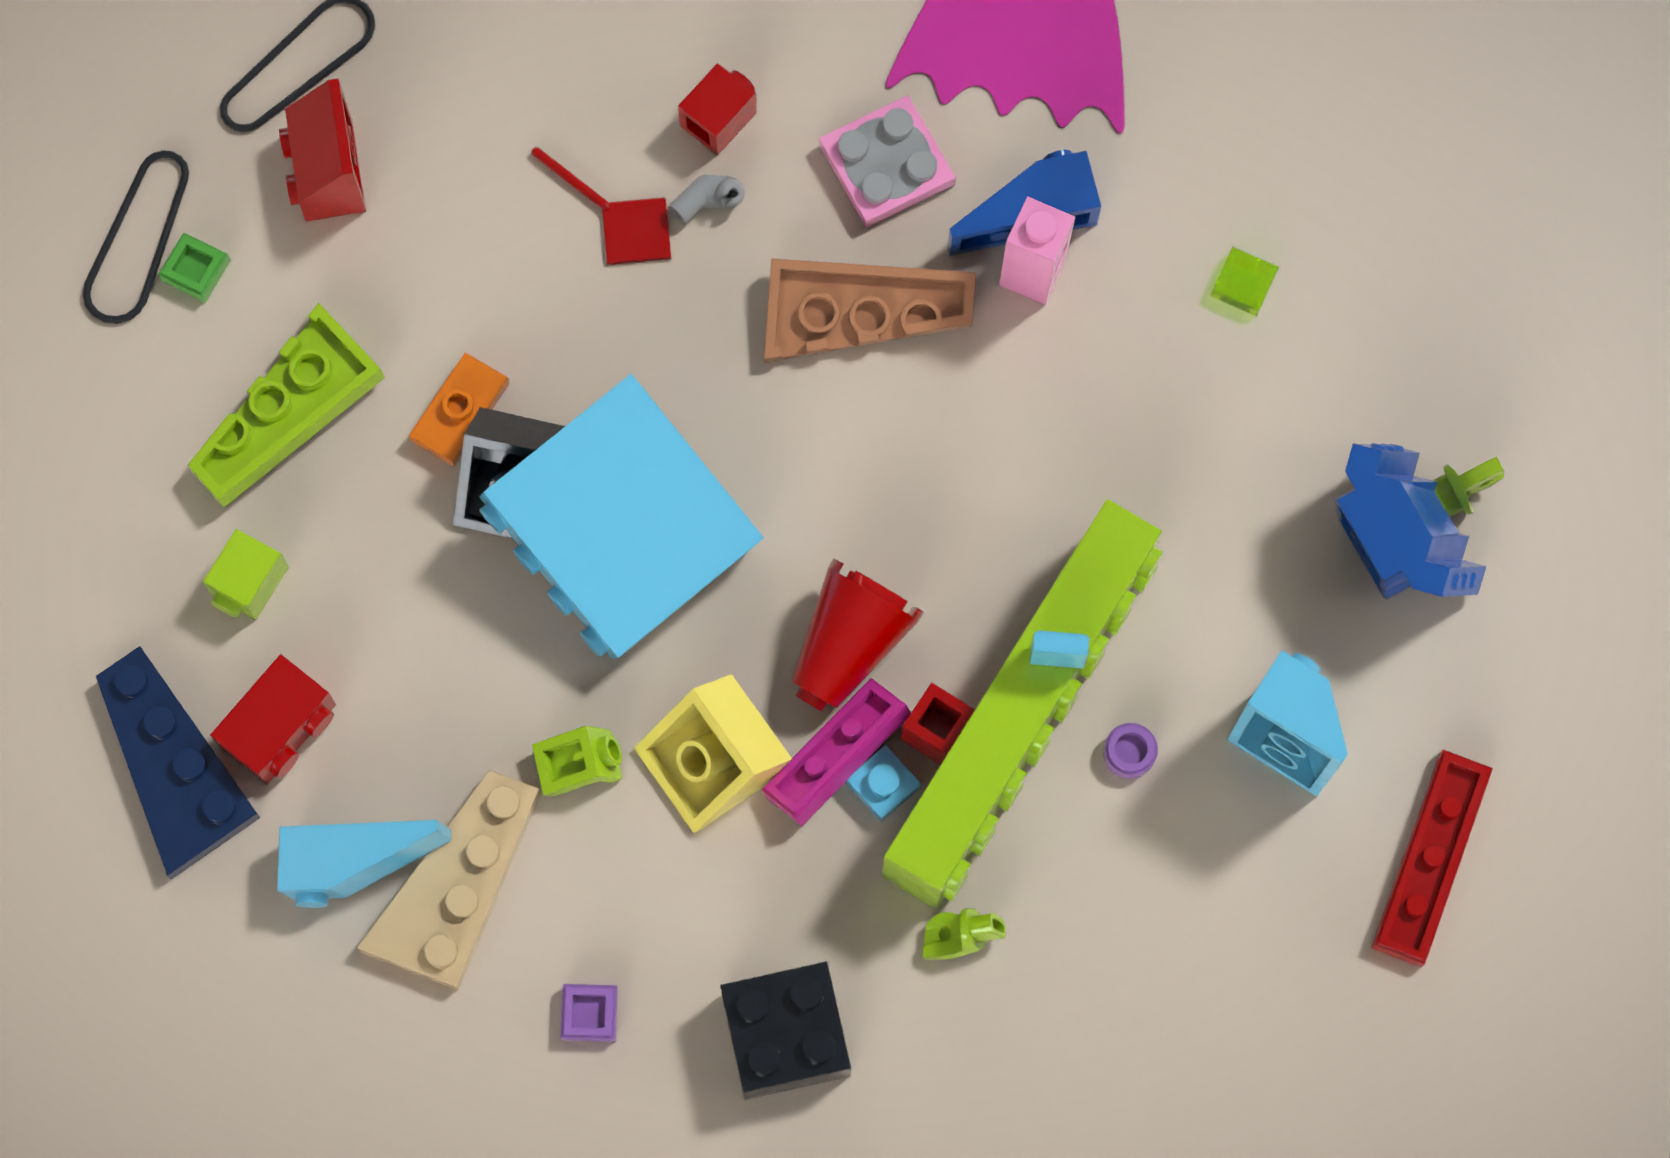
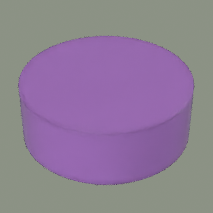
(1130, 750)

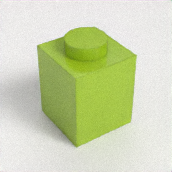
(244, 576)

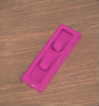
(836, 751)

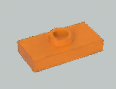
(454, 407)

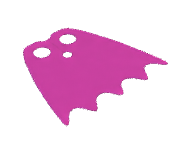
(1020, 51)

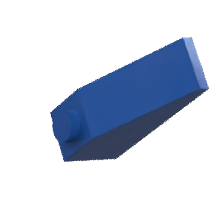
(1058, 180)

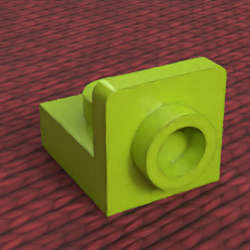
(577, 759)

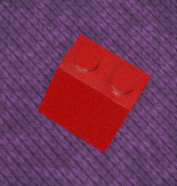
(323, 154)

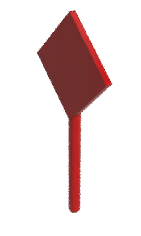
(631, 228)

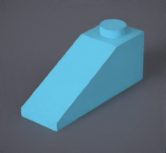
(345, 858)

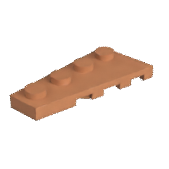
(852, 305)

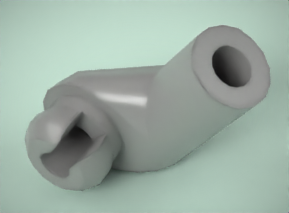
(707, 192)

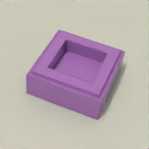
(589, 1012)

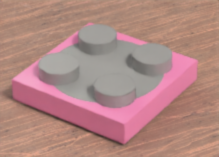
(887, 161)

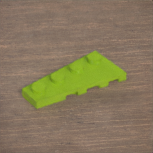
(300, 395)

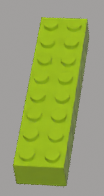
(1017, 709)

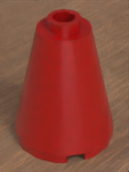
(848, 636)

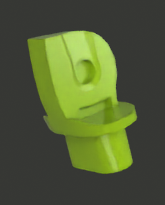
(1455, 489)
(960, 934)

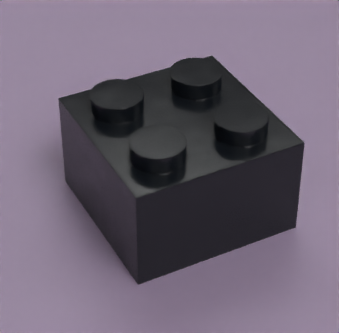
(786, 1030)

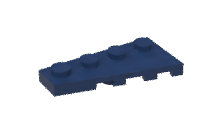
(177, 775)

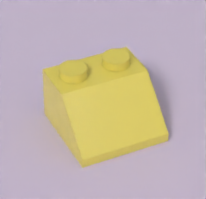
(712, 752)

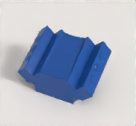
(1403, 526)

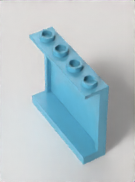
(619, 519)

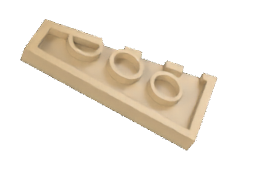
(450, 894)

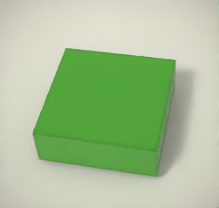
(194, 267)

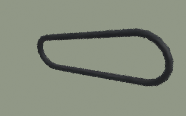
(307, 85)
(115, 227)

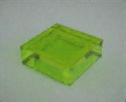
(1244, 281)

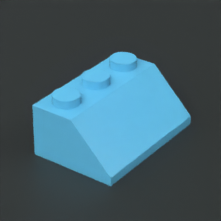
(1293, 723)

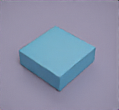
(1059, 649)

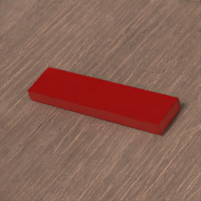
(1432, 858)

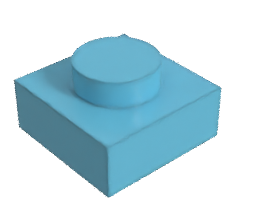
(883, 783)

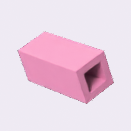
(1036, 250)

